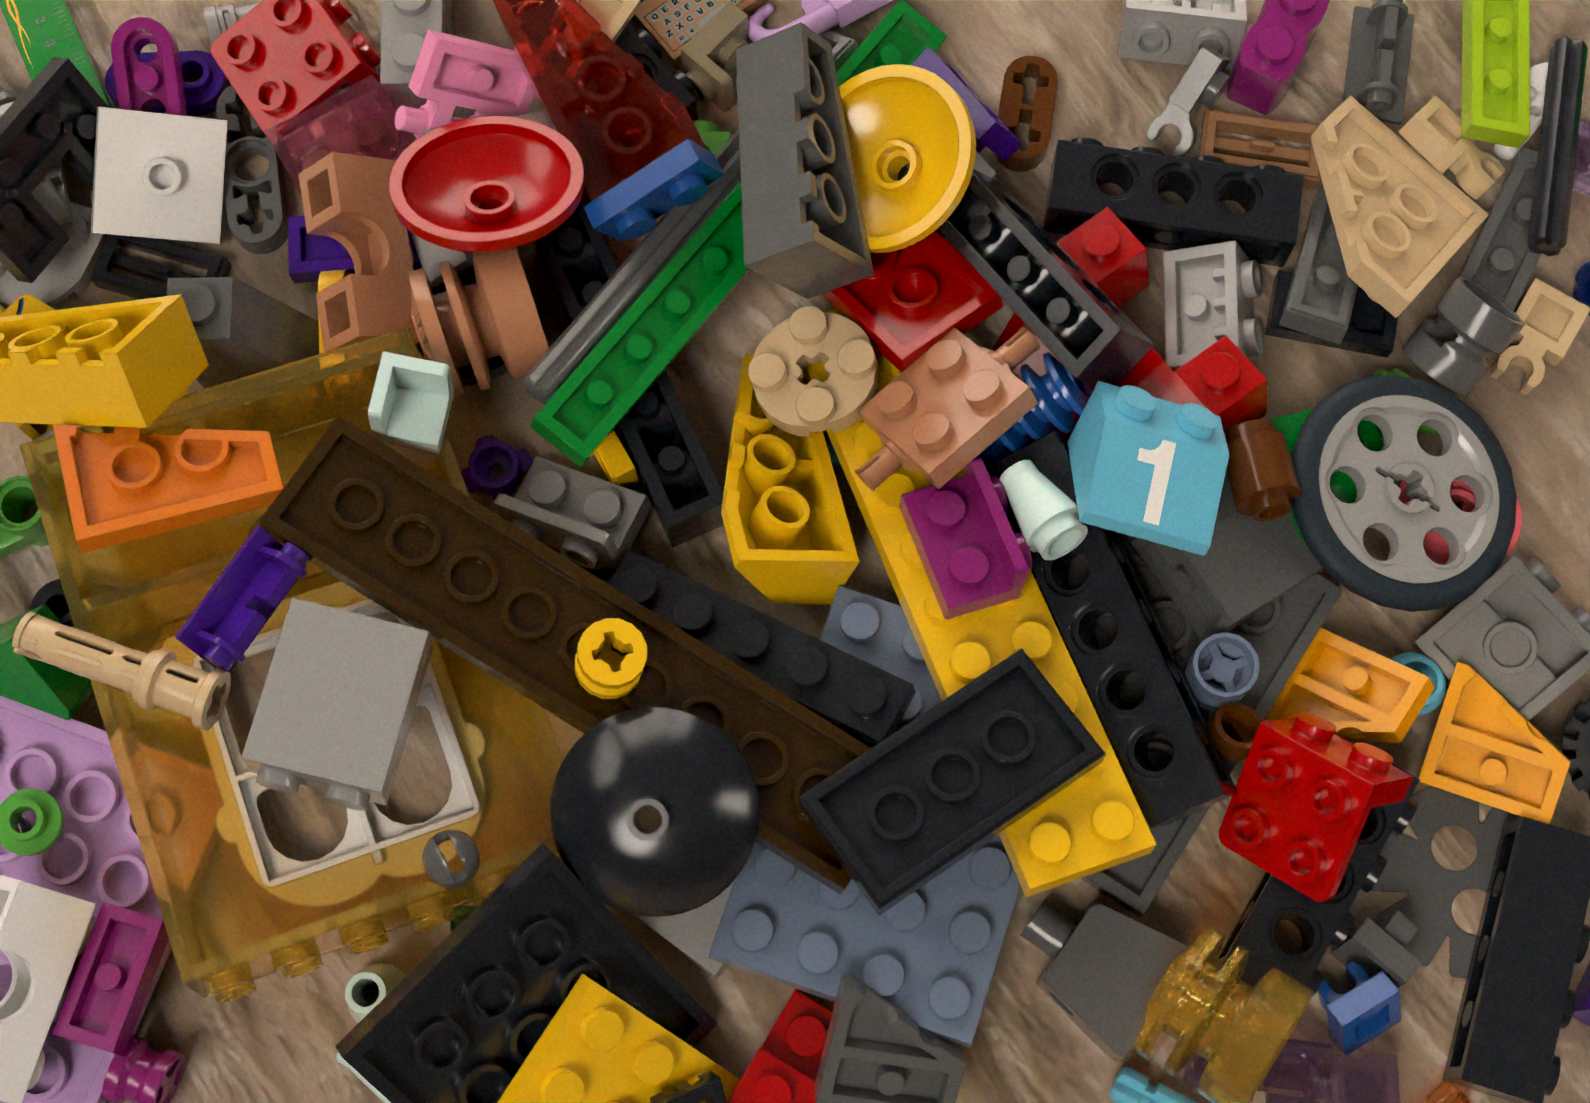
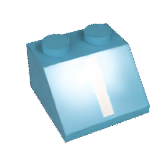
(1148, 467)

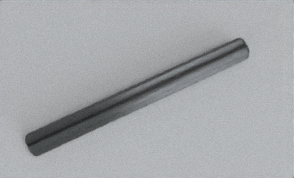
(631, 280)

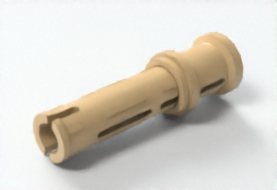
(151, 678)

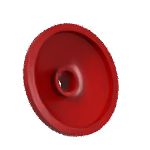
(487, 184)

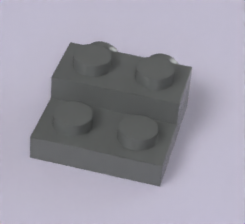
(1515, 637)

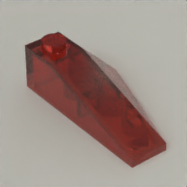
(593, 91)

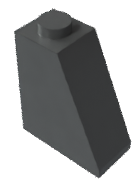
(243, 328)

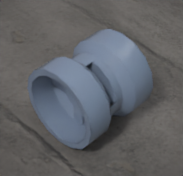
(1230, 662)

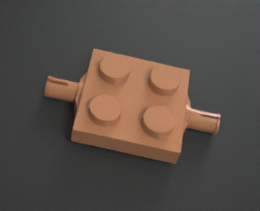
(947, 408)

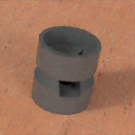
(1464, 334)

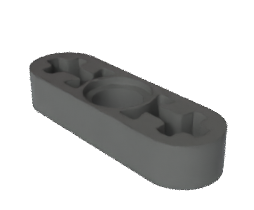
(238, 192)

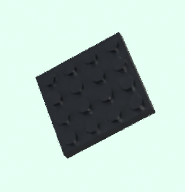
(496, 983)

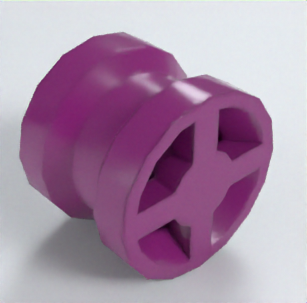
(143, 1074)

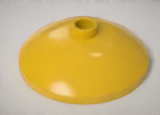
(901, 119)

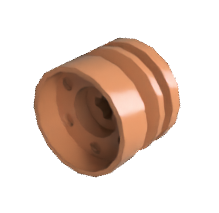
(479, 319)

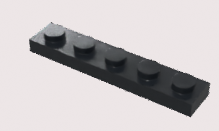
(811, 672)

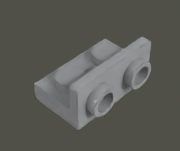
(1179, 28)
(1209, 297)
(576, 513)

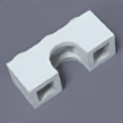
(41, 939)

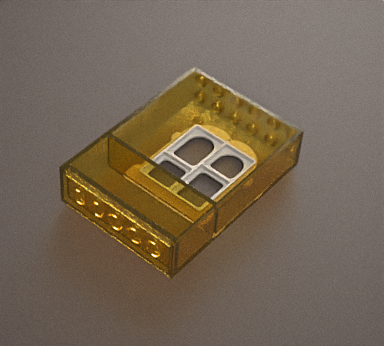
(220, 884)

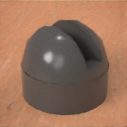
(436, 863)

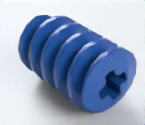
(1059, 401)

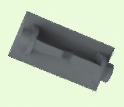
(1380, 58)

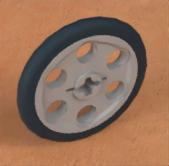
(1336, 529)

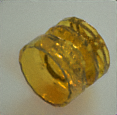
(1222, 1019)

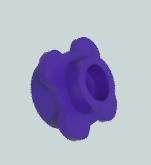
(489, 453)

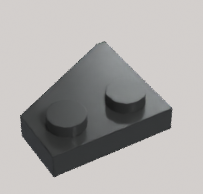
(882, 1054)

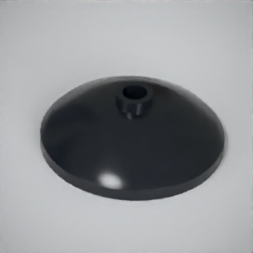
(686, 773)

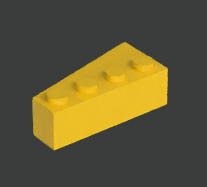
(98, 363)

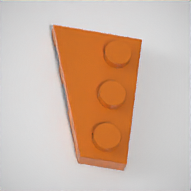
(152, 484)

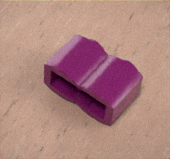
(1273, 52)

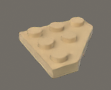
(1388, 206)

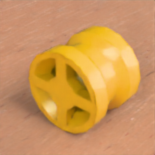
(610, 673)

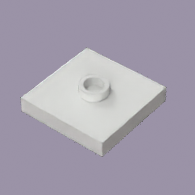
(158, 175)

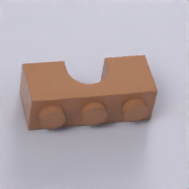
(352, 203)

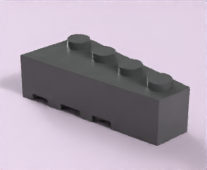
(797, 166)

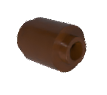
(1261, 470)

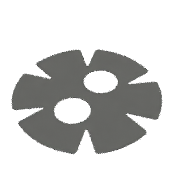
(1428, 884)

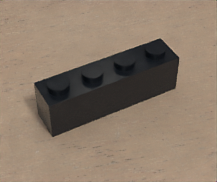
(1523, 964)

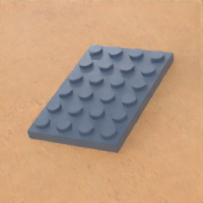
(923, 953)

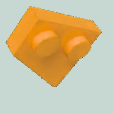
(1354, 690)

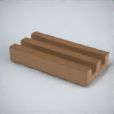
(1258, 149)

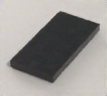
(950, 780)

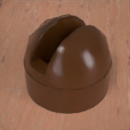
(1238, 730)

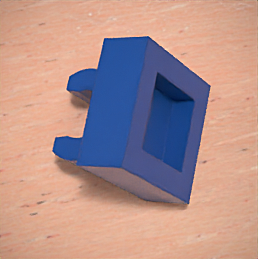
(1361, 1012)

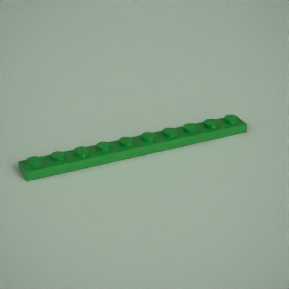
(690, 286)

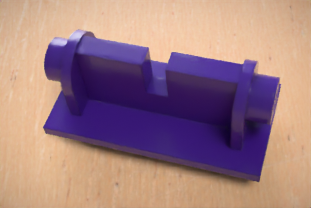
(243, 600)

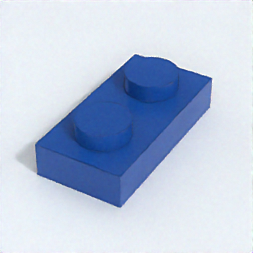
(667, 182)

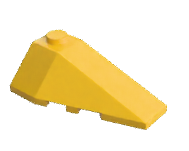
(784, 508)

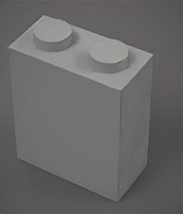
(337, 704)

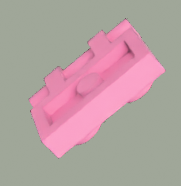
(466, 75)

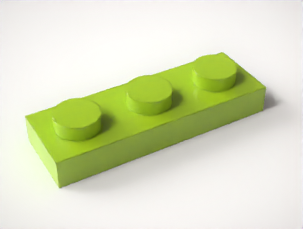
(1496, 71)

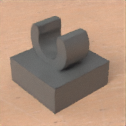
(1381, 948)

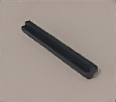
(1557, 147)

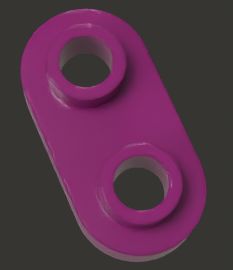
(149, 83)

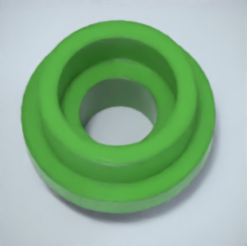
(47, 827)

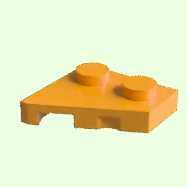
(1492, 752)

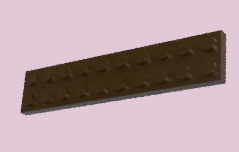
(523, 611)

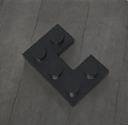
(45, 123)

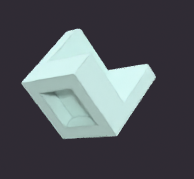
(411, 402)

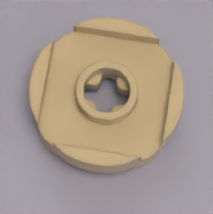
(805, 340)

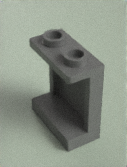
(1240, 573)

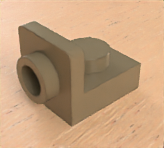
(713, 54)

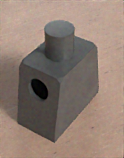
(1101, 970)

